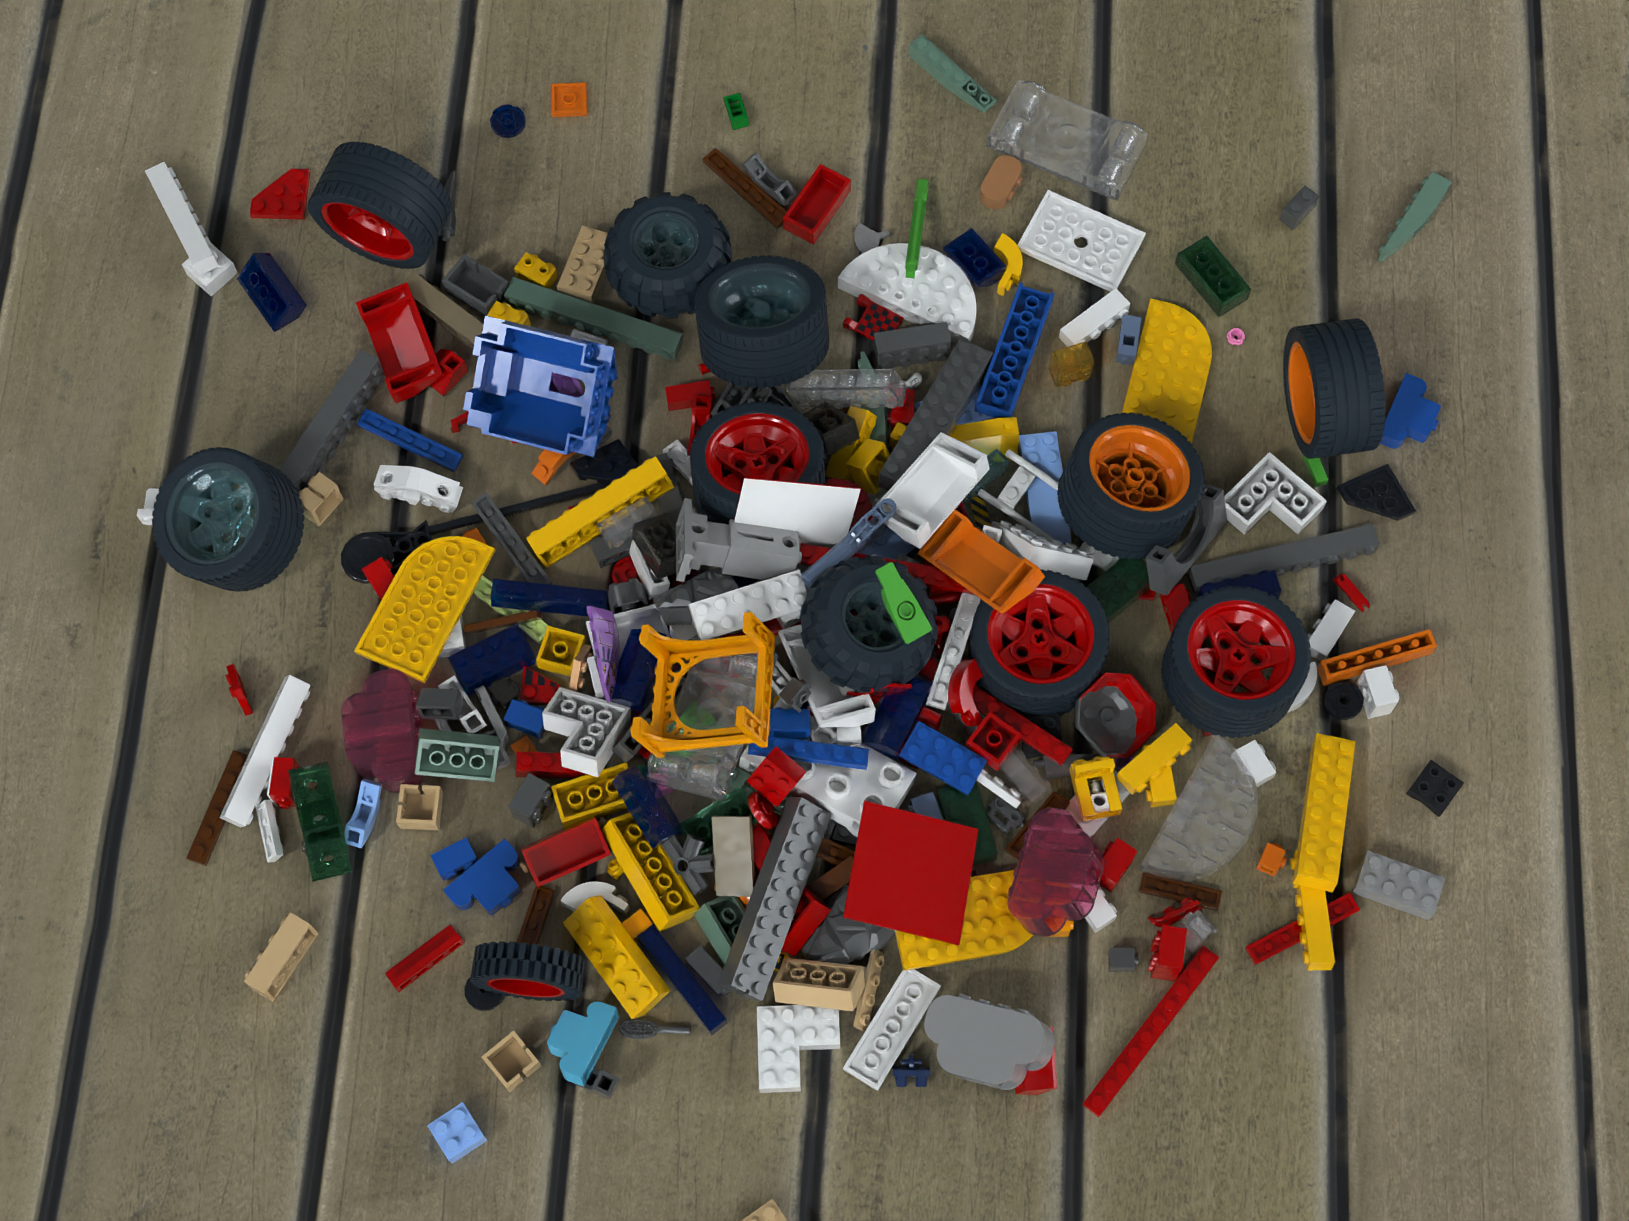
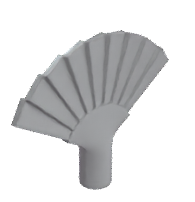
(868, 239)

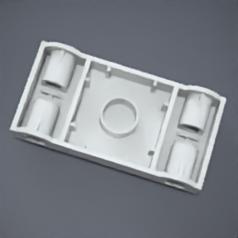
(845, 789)

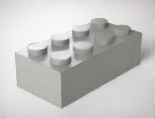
(1398, 885)

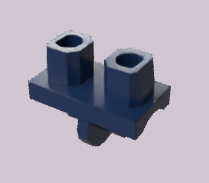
(920, 1072)

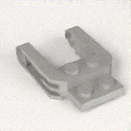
(499, 729)

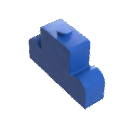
(1410, 414)
(487, 881)

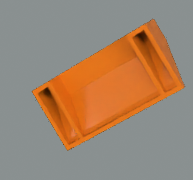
(980, 563)

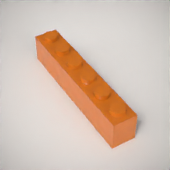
(1382, 654)

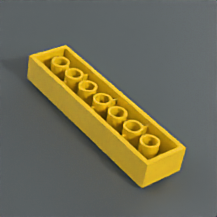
(579, 524)
(1324, 813)

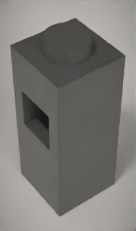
(706, 969)

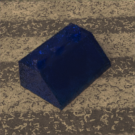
(976, 259)

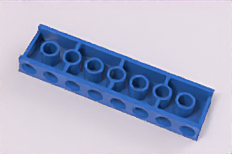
(1014, 353)

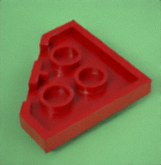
(283, 198)

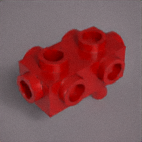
(943, 629)

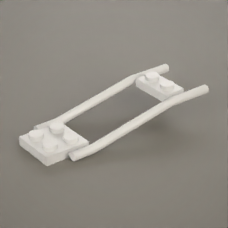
(1014, 492)

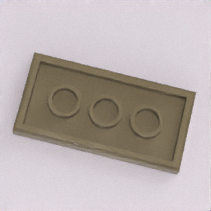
(733, 855)

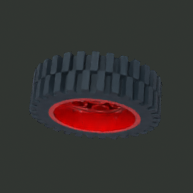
(528, 971)

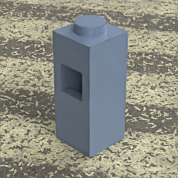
(1128, 339)

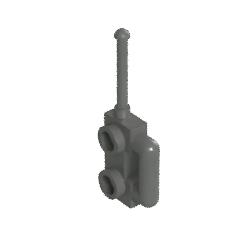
(1009, 812)

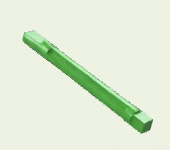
(916, 227)

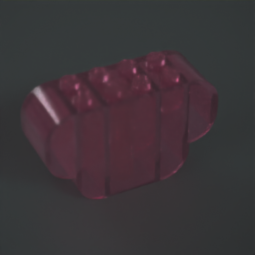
(383, 730)
(1054, 874)

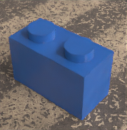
(525, 718)
(790, 723)
(454, 859)

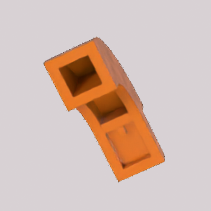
(549, 464)

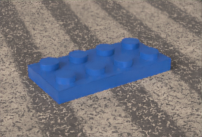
(943, 758)

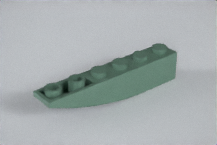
(949, 74)
(1416, 214)
(881, 429)

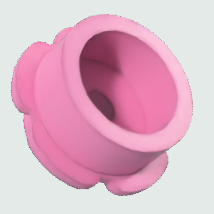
(1238, 333)

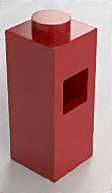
(682, 395)

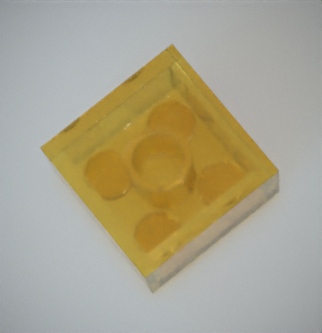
(1071, 364)

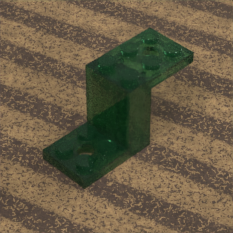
(320, 821)

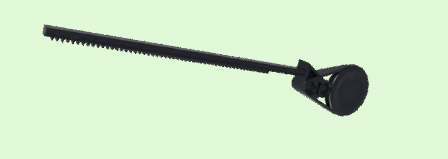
(370, 546)

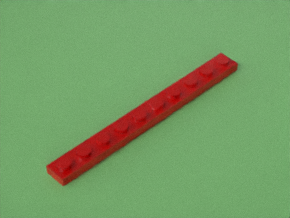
(929, 574)
(1031, 733)
(1150, 1031)

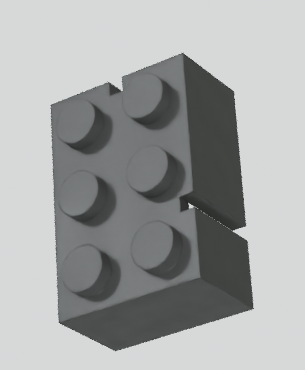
(475, 289)

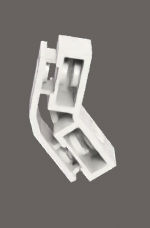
(417, 485)

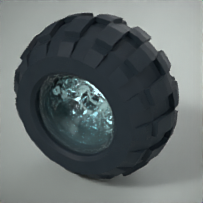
(664, 280)
(843, 655)

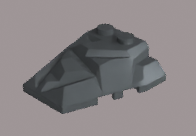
(674, 602)
(843, 939)

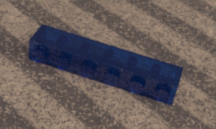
(546, 597)
(682, 980)

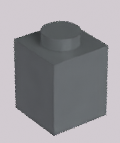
(1122, 959)

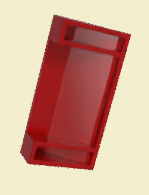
(400, 341)

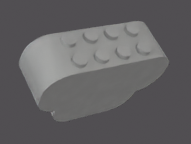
(987, 1041)

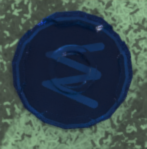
(507, 121)

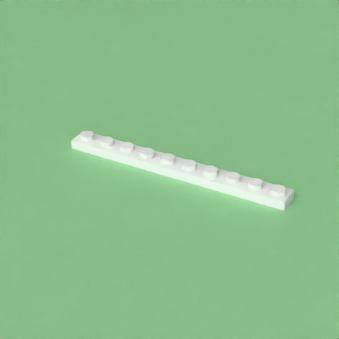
(956, 639)

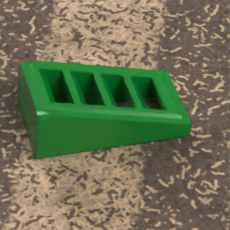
(740, 119)

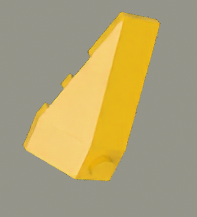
(989, 435)

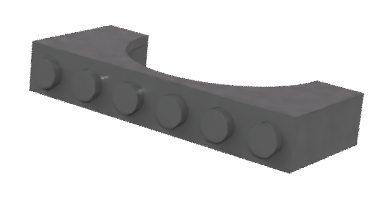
(1168, 568)

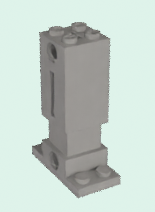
(734, 547)

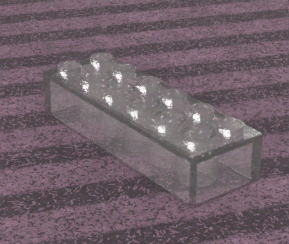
(849, 388)

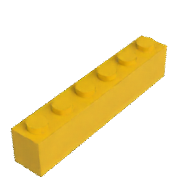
(1315, 926)

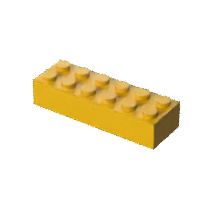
(650, 873)
(616, 956)

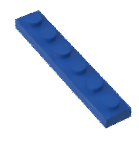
(410, 440)
(815, 752)

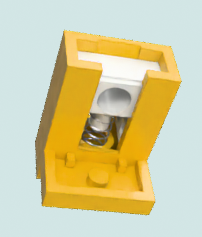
(1096, 770)

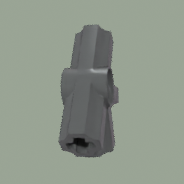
(696, 863)

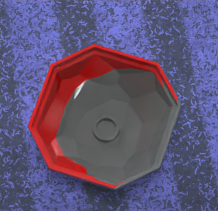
(1115, 715)

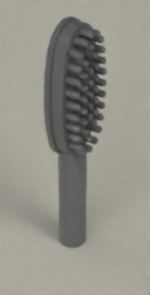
(647, 1029)

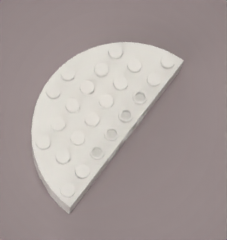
(934, 296)

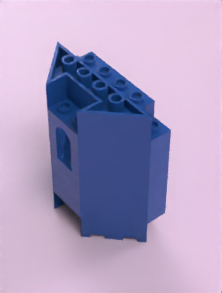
(514, 393)

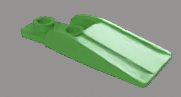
(902, 604)

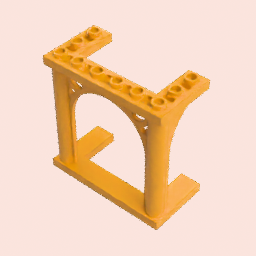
(749, 726)

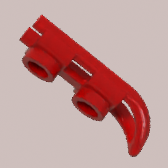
(1171, 914)

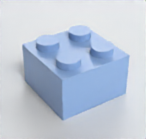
(457, 1133)

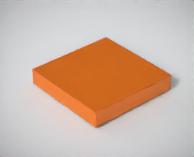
(569, 99)

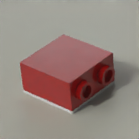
(279, 782)

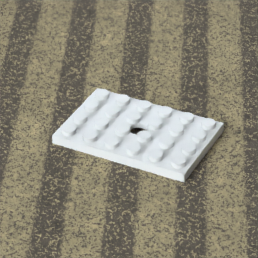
(1061, 221)

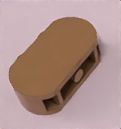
(1001, 182)

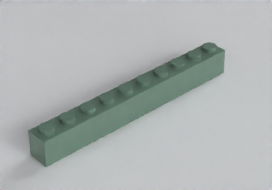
(593, 318)

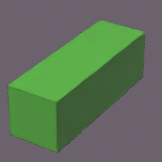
(1316, 471)

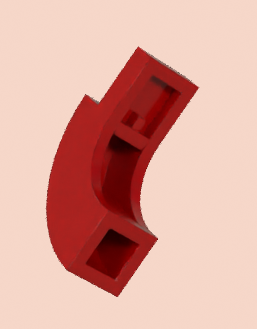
(700, 414)
(961, 691)

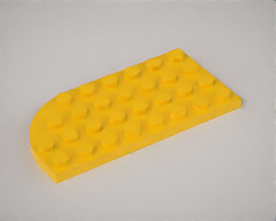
(1170, 368)
(424, 604)
(986, 928)

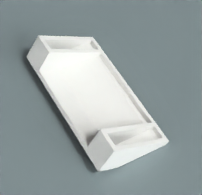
(933, 488)
(828, 701)

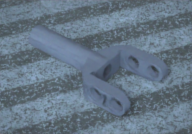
(855, 541)

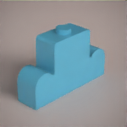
(582, 1040)

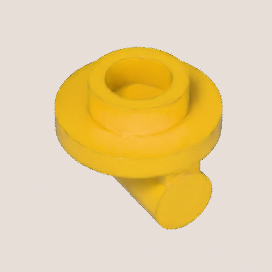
(615, 869)

